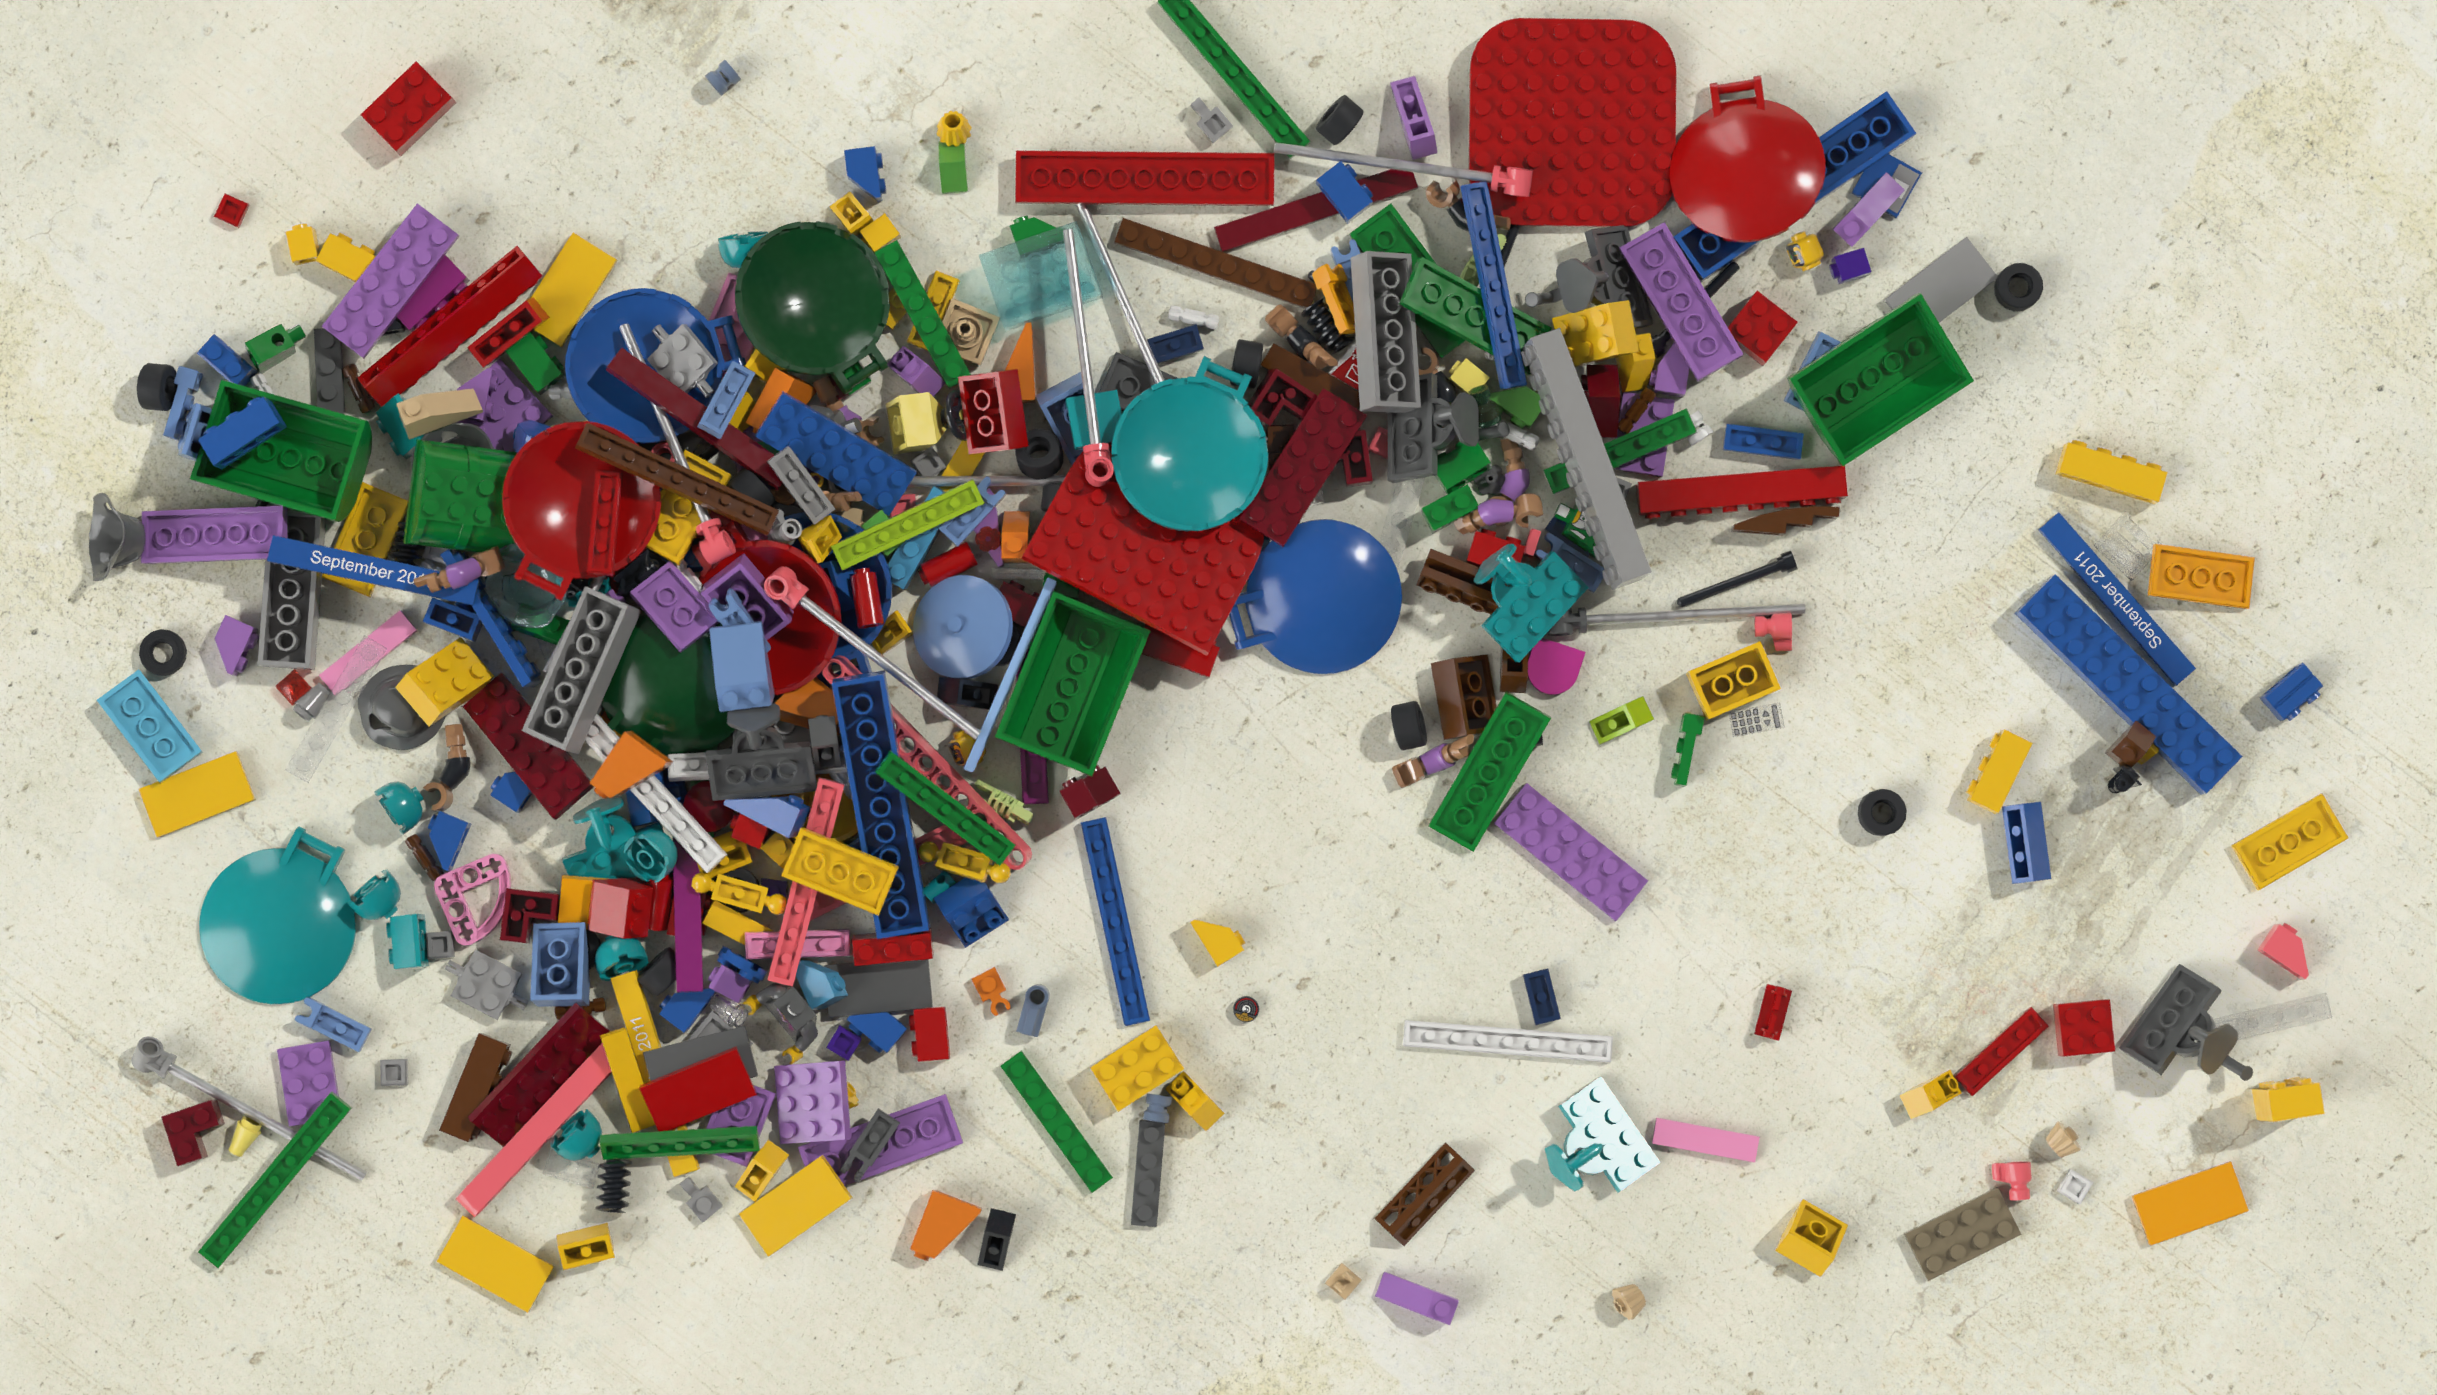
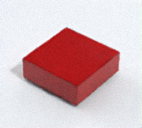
(231, 210)

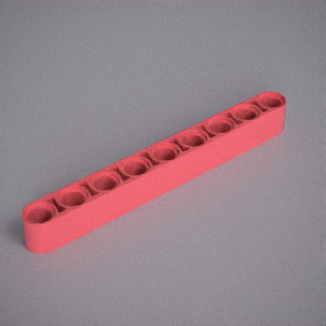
(536, 1132)

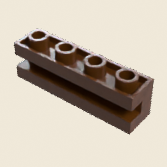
(1455, 581)
(475, 1084)

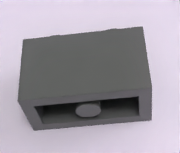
(824, 742)

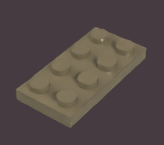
(1962, 1234)

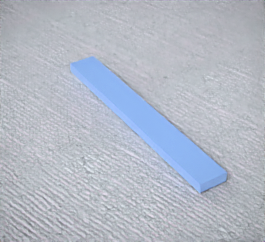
(1010, 675)

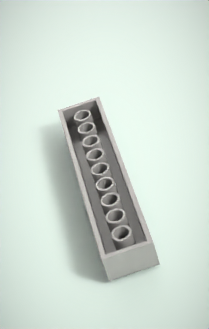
(1585, 459)

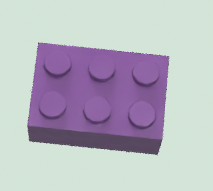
(749, 586)

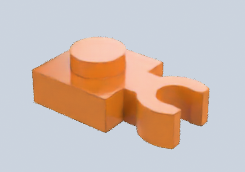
(989, 987)

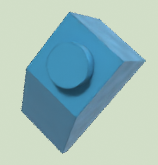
(820, 985)

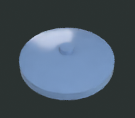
(962, 627)

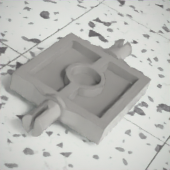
(683, 359)
(486, 984)

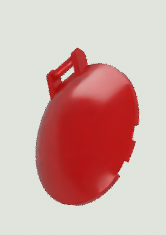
(1747, 166)
(551, 502)
(806, 643)

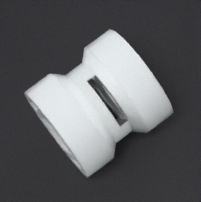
(1703, 431)

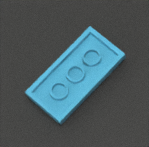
(149, 726)

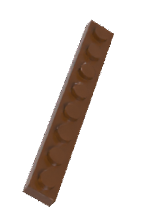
(1215, 263)
(677, 479)

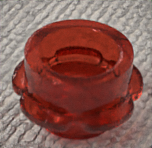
(984, 545)

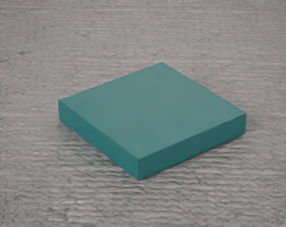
(1108, 415)

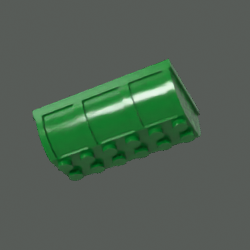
(1879, 379)
(305, 467)
(457, 497)
(1072, 683)

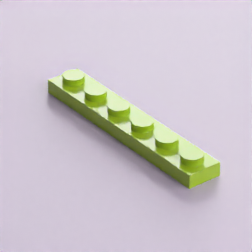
(907, 524)

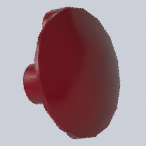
(708, 813)

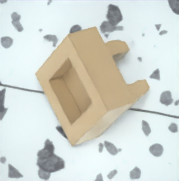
(1343, 1281)

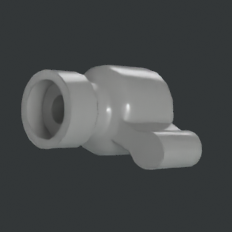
(785, 530)

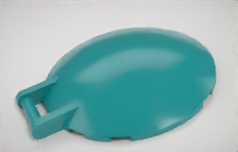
(1191, 451)
(279, 922)

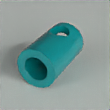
(938, 885)

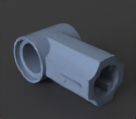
(1033, 1013)

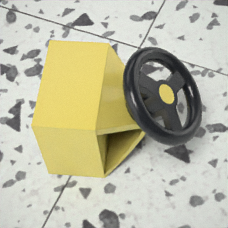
(920, 421)

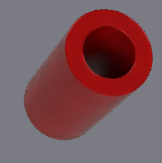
(947, 564)
(866, 598)
(661, 903)

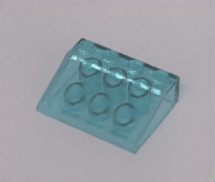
(1033, 277)

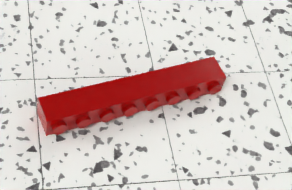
(450, 326)
(1741, 490)

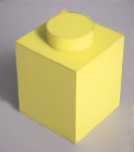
(1467, 376)

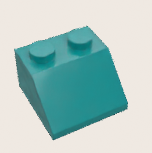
(390, 422)
(408, 941)

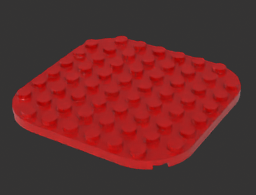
(1580, 109)

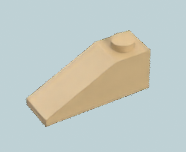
(437, 410)

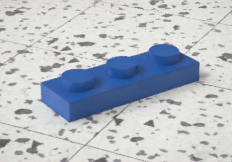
(1763, 441)

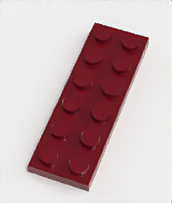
(1303, 467)
(542, 766)
(539, 1075)

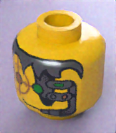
(1804, 251)
(961, 747)

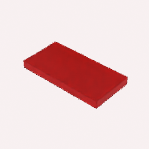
(698, 1090)

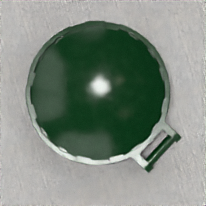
(814, 301)
(666, 693)

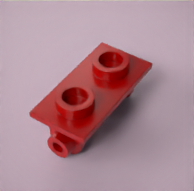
(1773, 1012)

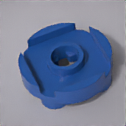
(747, 968)

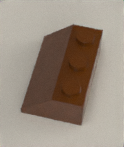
(1464, 695)

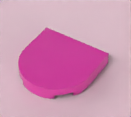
(1554, 666)

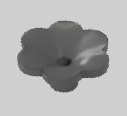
(1493, 487)

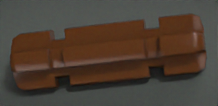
(359, 392)
(1636, 410)
(424, 857)
(596, 1005)

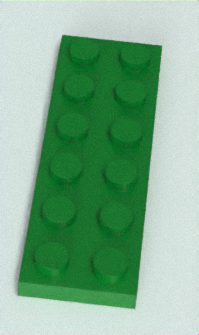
(1391, 234)
(1459, 306)
(1489, 771)

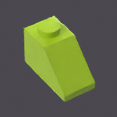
(1621, 720)

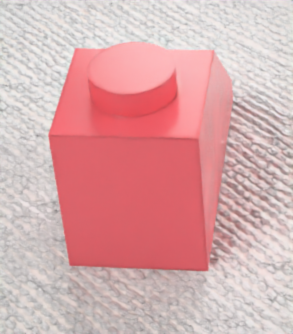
(2285, 949)

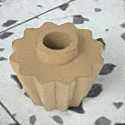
(2063, 1140)
(1628, 1300)

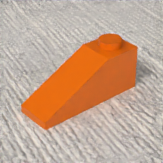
(1023, 360)

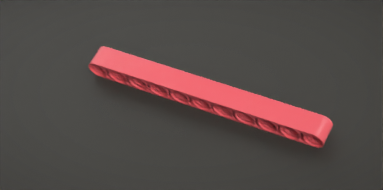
(940, 767)

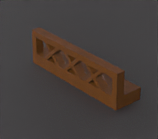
(1428, 1197)

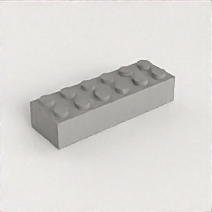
(1384, 333)
(292, 603)
(581, 670)

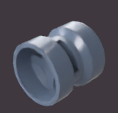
(717, 79)
(1157, 1108)

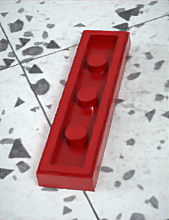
(604, 523)
(2001, 1051)

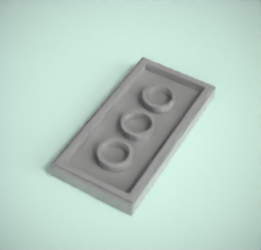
(1948, 280)

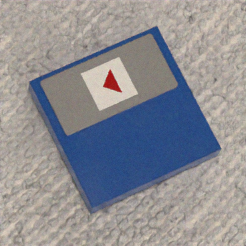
(1901, 172)

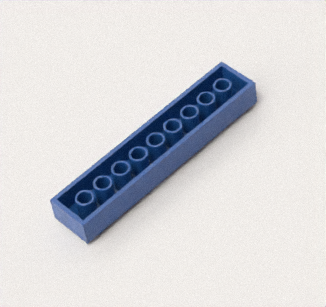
(1848, 152)
(2128, 683)
(879, 807)

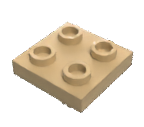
(970, 330)

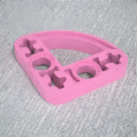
(460, 886)

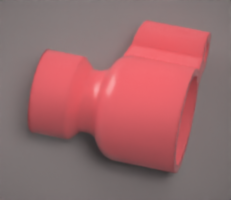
(1779, 627)
(2017, 1175)

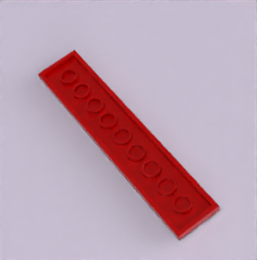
(1144, 178)

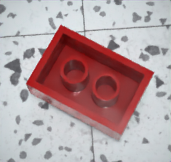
(408, 108)
(993, 411)

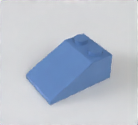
(1055, 410)
(196, 425)
(741, 666)
(560, 965)

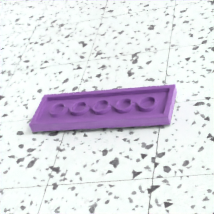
(390, 281)
(1681, 301)
(212, 534)
(1571, 852)
(921, 1132)

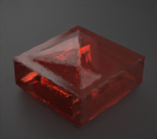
(293, 687)

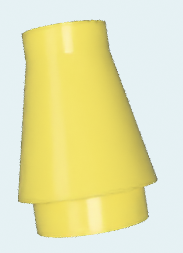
(244, 1135)

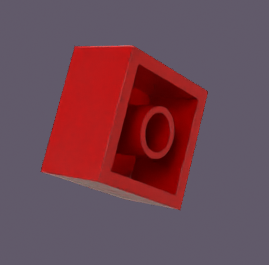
(1761, 328)
(2084, 1027)

